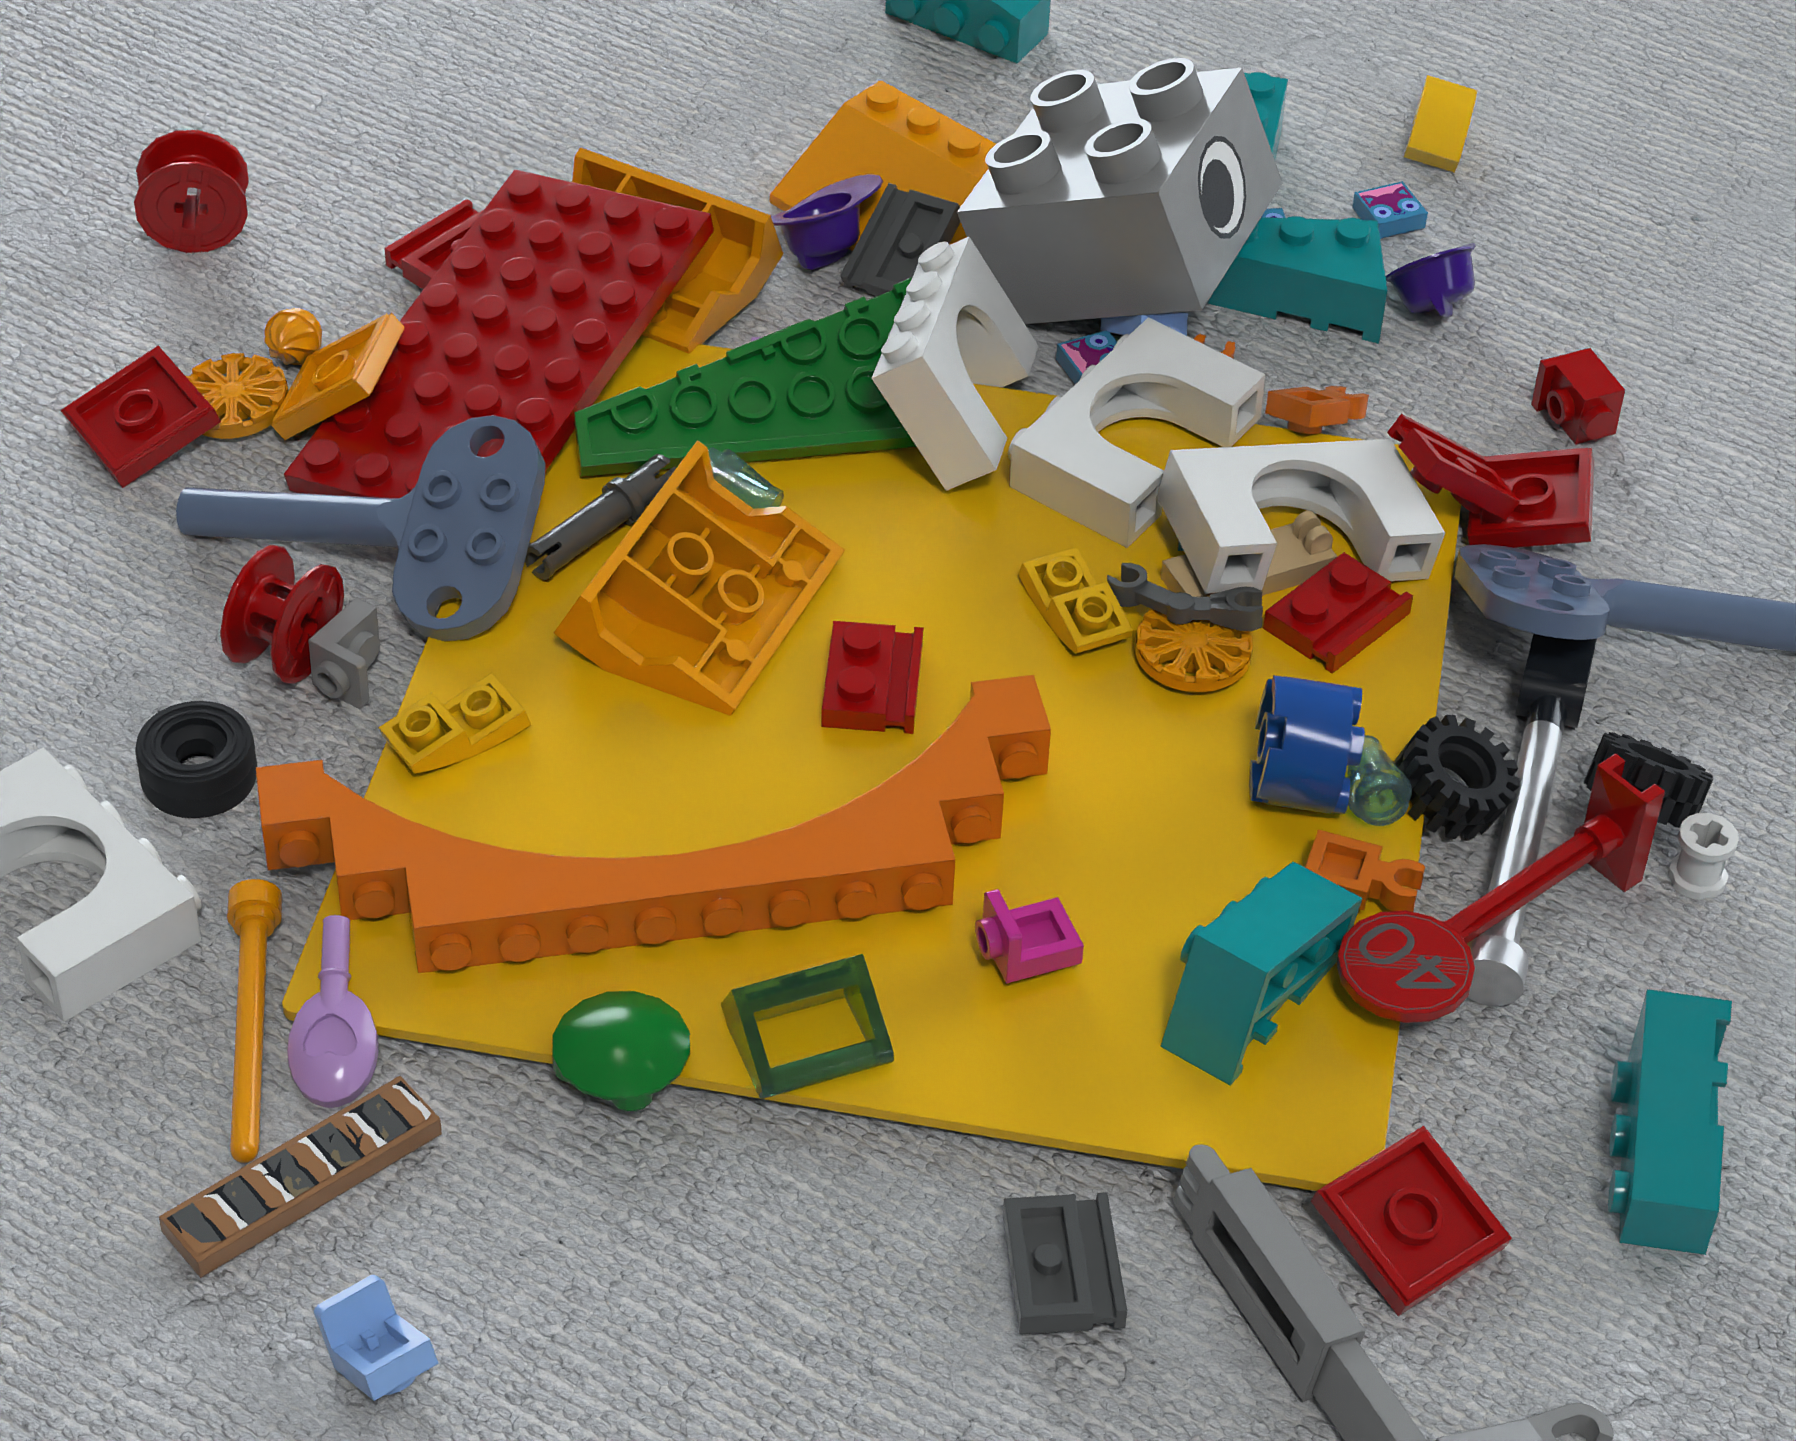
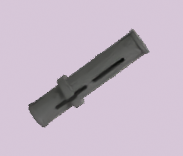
(620, 503)

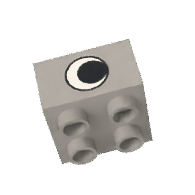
(1123, 193)

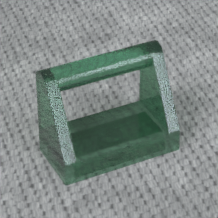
(798, 991)

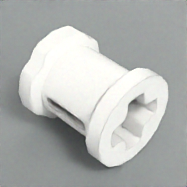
(1705, 847)

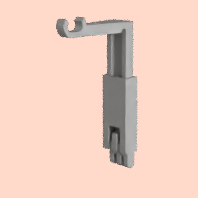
(1307, 1319)

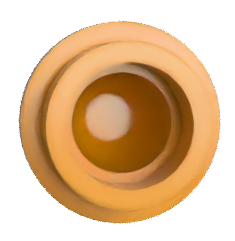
(293, 335)

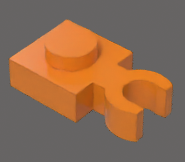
(1312, 409)
(1359, 870)

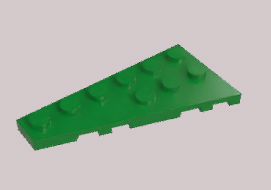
(766, 400)

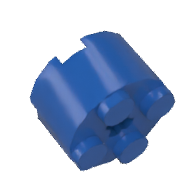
(1306, 744)

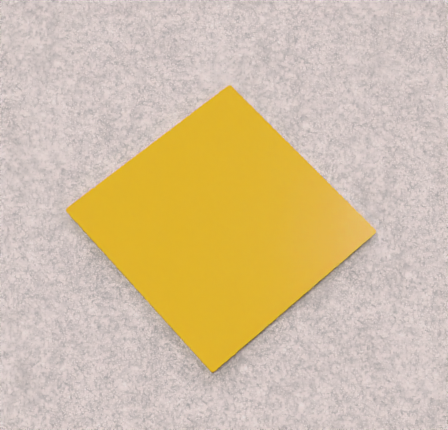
(1131, 826)

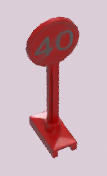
(1423, 969)

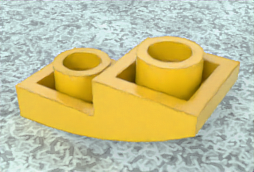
(1441, 123)
(1073, 602)
(441, 734)

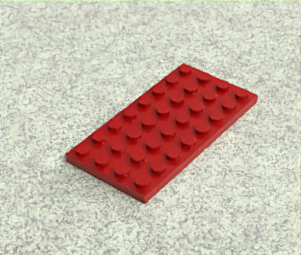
(510, 327)

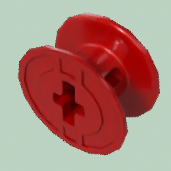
(191, 161)
(271, 610)

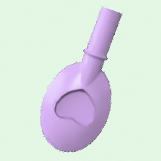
(333, 1032)

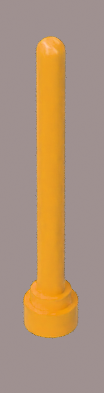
(254, 914)

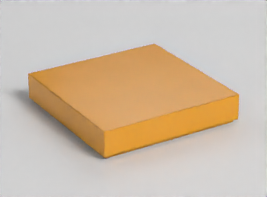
(338, 376)

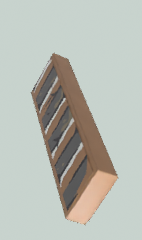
(299, 1176)

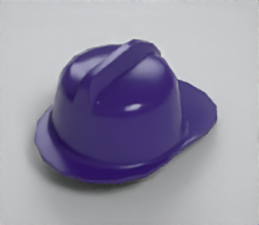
(827, 221)
(1435, 281)

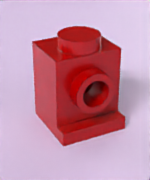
(1579, 395)

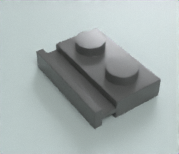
(896, 237)
(1063, 1263)

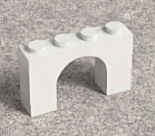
(946, 336)
(1145, 375)
(1355, 484)
(125, 924)

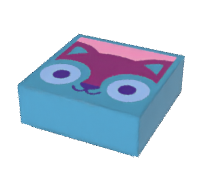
(1392, 207)
(1083, 352)

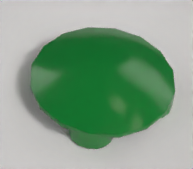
(621, 1047)

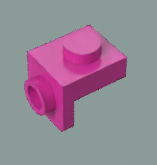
(1027, 938)

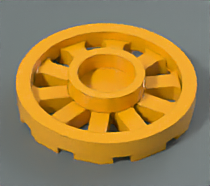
(239, 395)
(1192, 649)

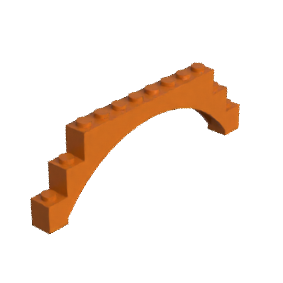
(510, 905)

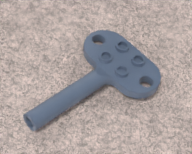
(454, 532)
(1558, 602)

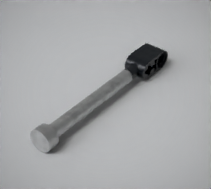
(1550, 700)

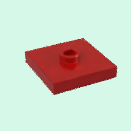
(140, 416)
(1553, 498)
(1411, 1220)

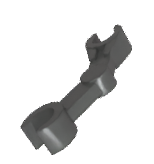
(1233, 608)

